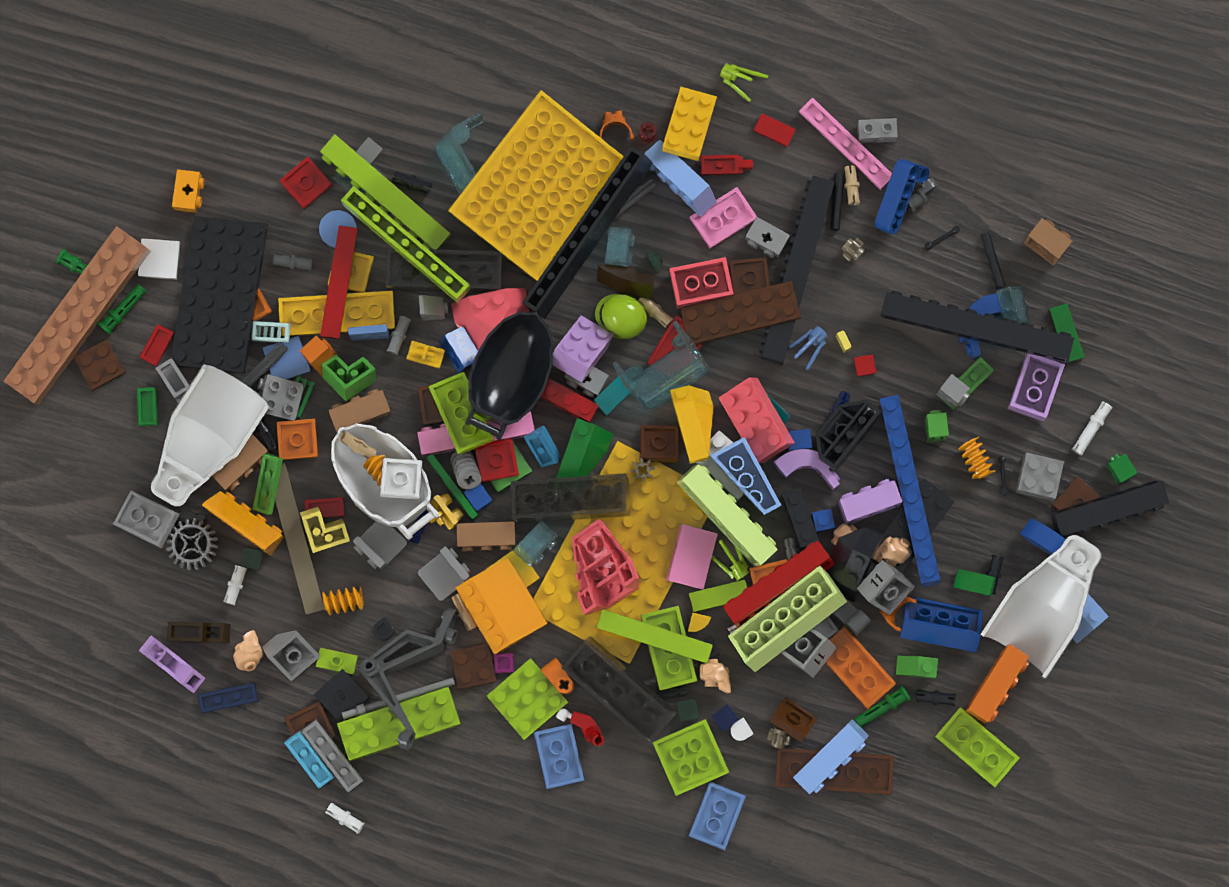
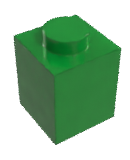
(1121, 468)

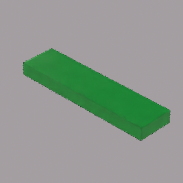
(452, 487)

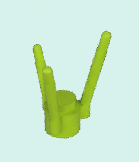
(731, 72)
(739, 569)

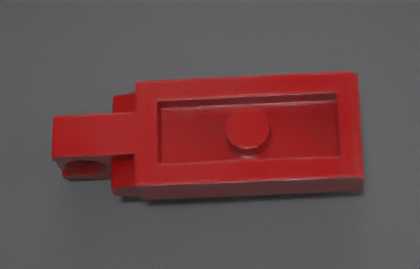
(724, 165)

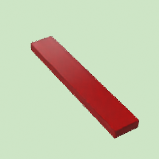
(339, 282)

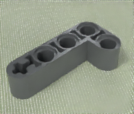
(851, 618)

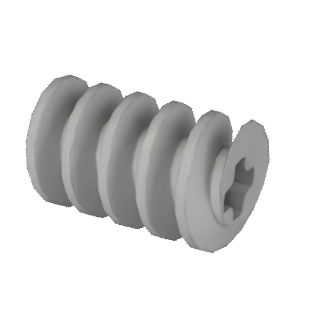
(465, 470)

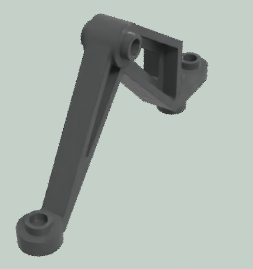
(375, 670)

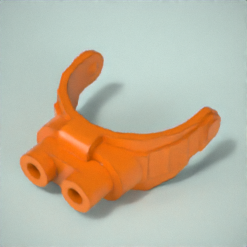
(615, 119)
(891, 618)

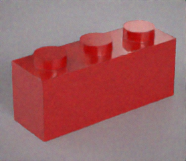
(569, 401)

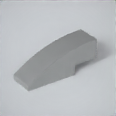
(173, 379)

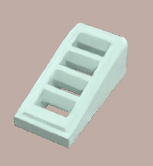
(256, 332)

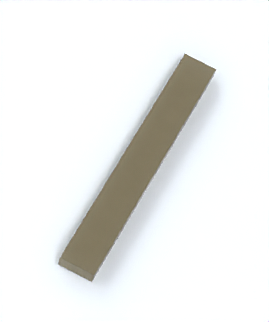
(297, 545)

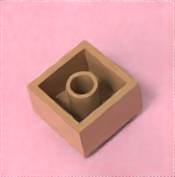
(1048, 241)

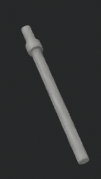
(363, 709)

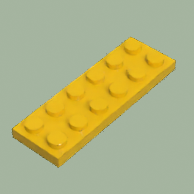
(361, 309)

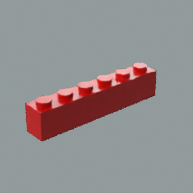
(770, 587)

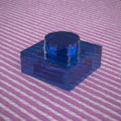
(725, 717)

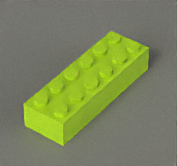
(381, 728)

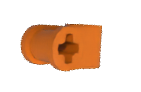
(555, 674)

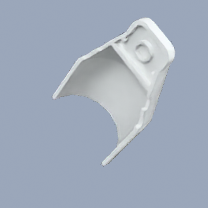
(205, 432)
(1047, 604)

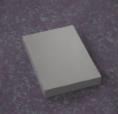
(146, 519)

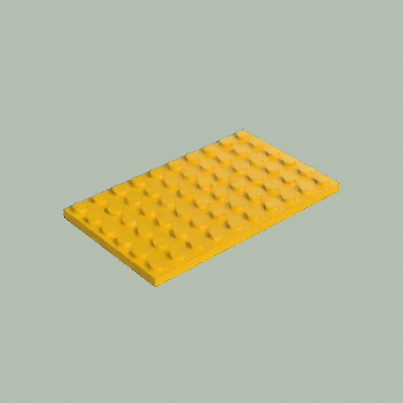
(647, 538)

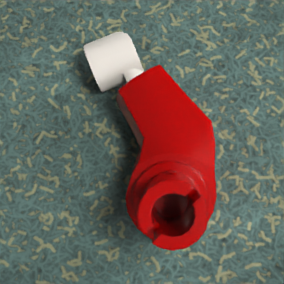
(589, 728)

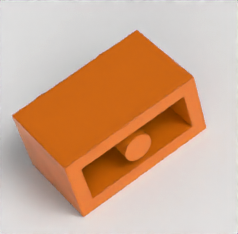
(317, 352)

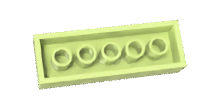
(727, 515)
(787, 618)

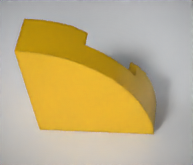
(698, 622)

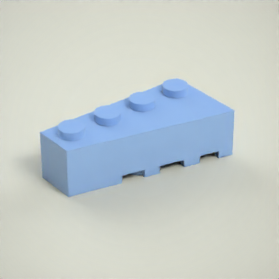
(681, 179)
(744, 470)
(826, 761)

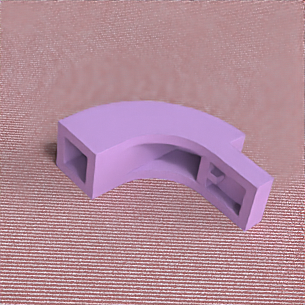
(808, 459)
(172, 664)

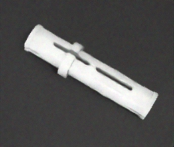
(1089, 432)

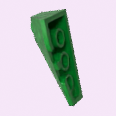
(584, 450)

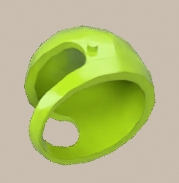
(621, 316)

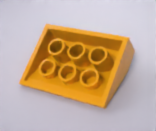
(244, 522)
(501, 605)

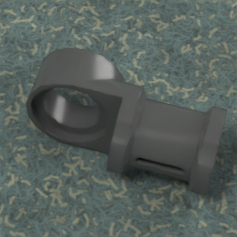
(919, 197)

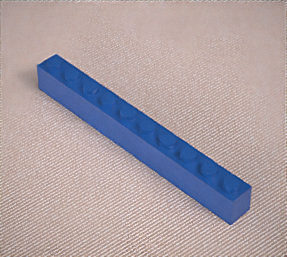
(910, 491)

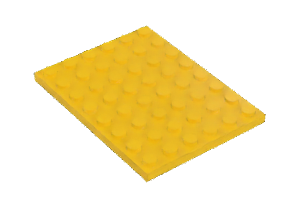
(536, 185)

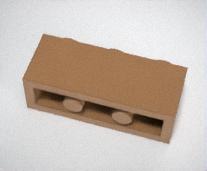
(360, 410)
(242, 465)
(486, 536)

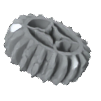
(185, 550)

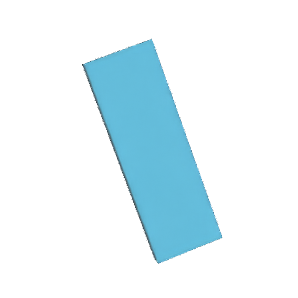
(309, 759)

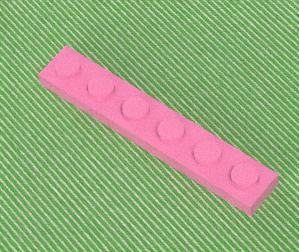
(846, 143)

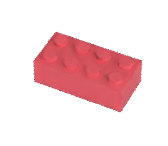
(756, 419)

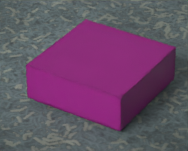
(504, 663)

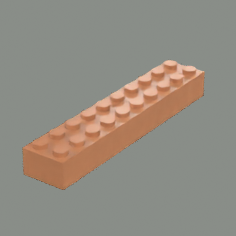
(77, 316)

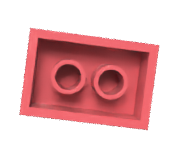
(700, 282)

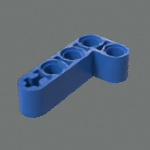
(898, 194)

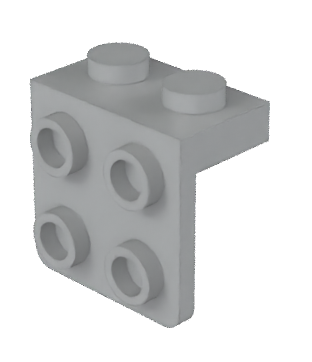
(281, 396)
(379, 544)
(444, 573)

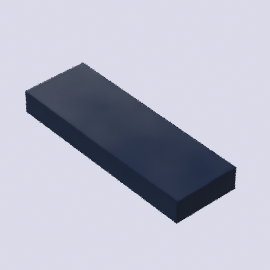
(227, 698)

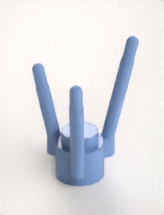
(815, 337)

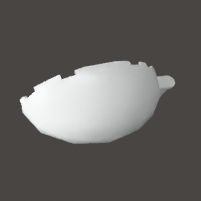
(366, 492)

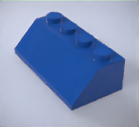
(942, 624)

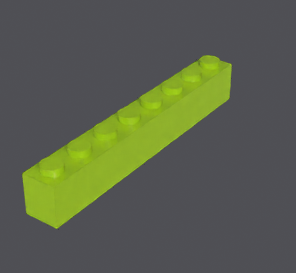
(385, 193)
(405, 244)

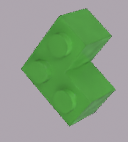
(348, 380)

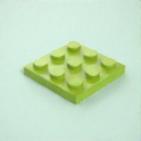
(527, 699)
(690, 757)

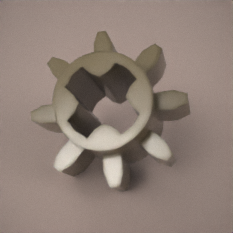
(853, 249)
(643, 475)
(779, 737)

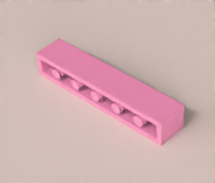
(439, 441)

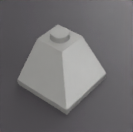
(290, 653)

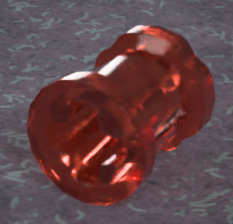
(647, 125)

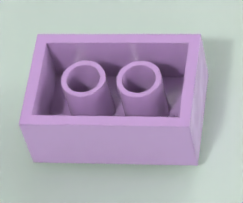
(581, 348)
(1036, 386)
(869, 501)

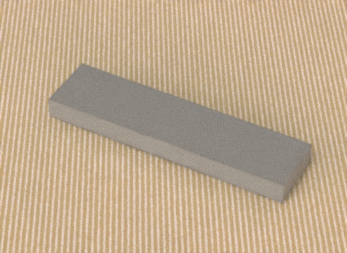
(332, 755)

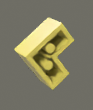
(323, 535)

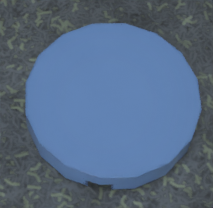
(330, 223)

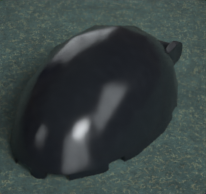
(509, 372)

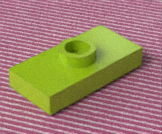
(336, 661)

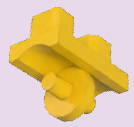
(425, 354)
(446, 517)

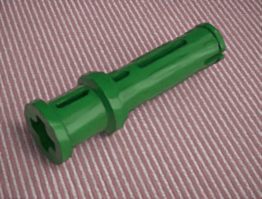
(71, 262)
(113, 317)
(890, 702)

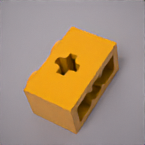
(183, 182)

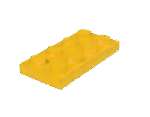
(689, 123)

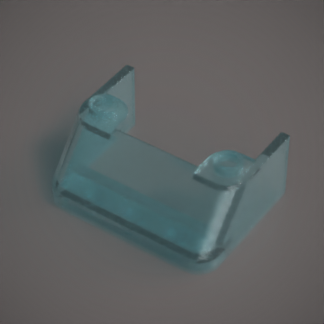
(453, 156)
(672, 371)

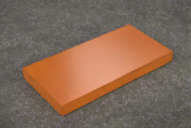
(858, 669)

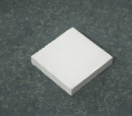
(161, 261)
(401, 478)

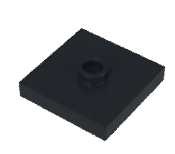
(340, 694)

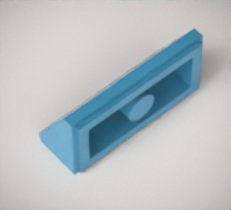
(543, 447)

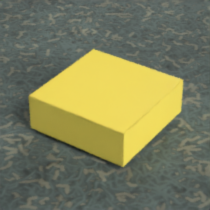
(843, 341)

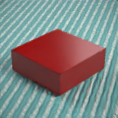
(864, 365)

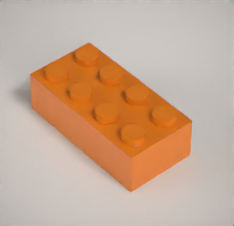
(997, 683)

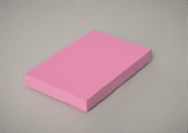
(724, 218)
(691, 556)

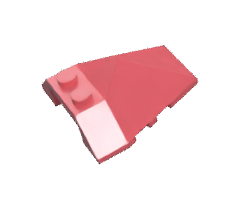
(484, 311)
(603, 567)

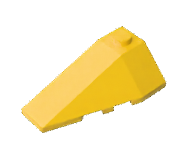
(694, 416)

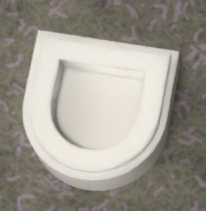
(740, 730)

